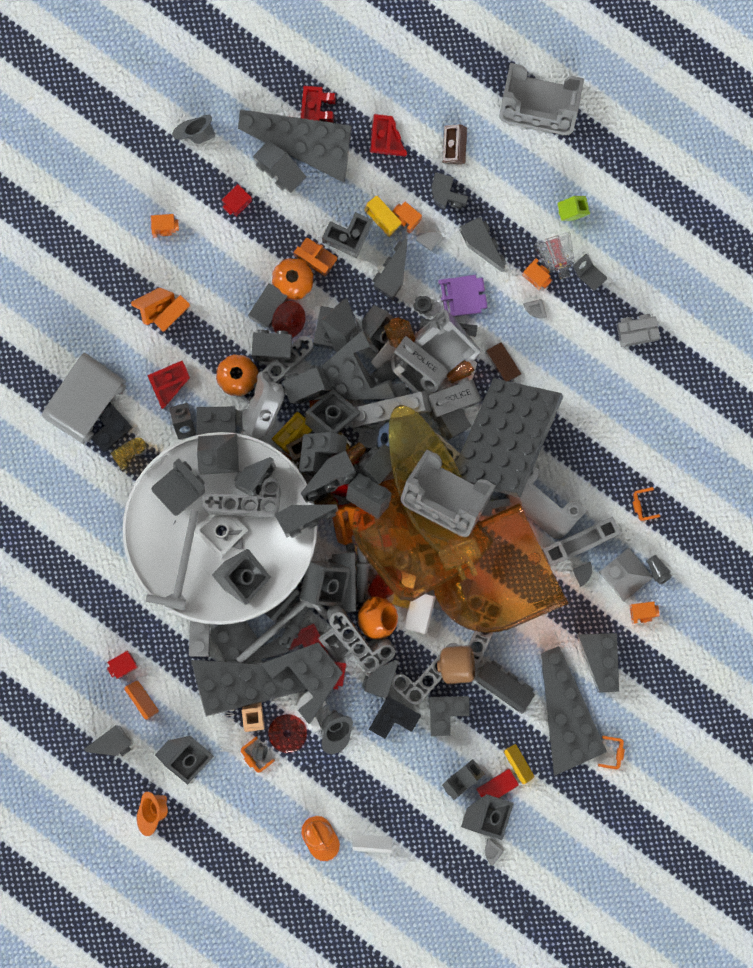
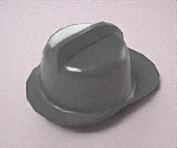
(196, 129)
(336, 732)

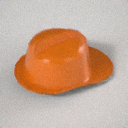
(150, 812)
(320, 838)

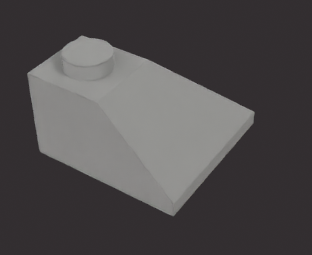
(626, 574)

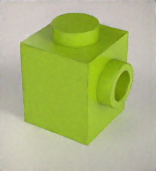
(573, 208)

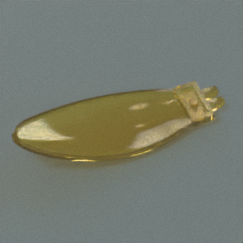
(407, 443)

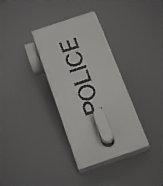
(430, 368)
(455, 398)

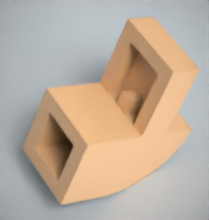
(253, 717)

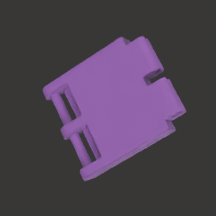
(463, 295)

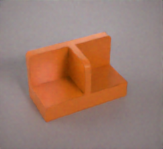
(315, 256)
(153, 304)

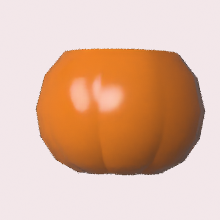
(299, 288)
(239, 386)
(377, 618)

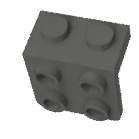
(179, 488)

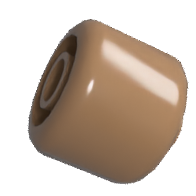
(457, 664)

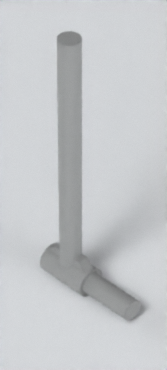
(177, 600)
(278, 625)

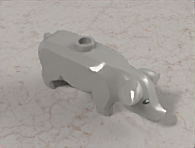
(262, 408)

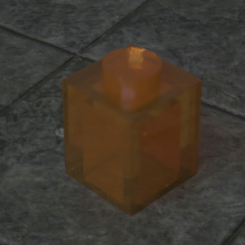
(397, 330)

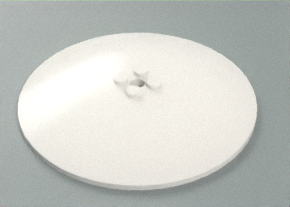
(157, 545)

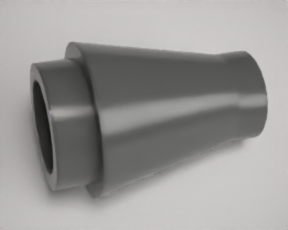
(659, 571)

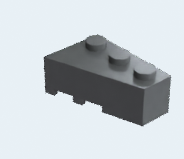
(602, 659)

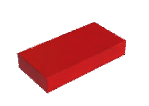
(498, 785)

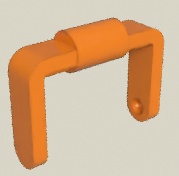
(637, 505)
(620, 753)
(250, 761)

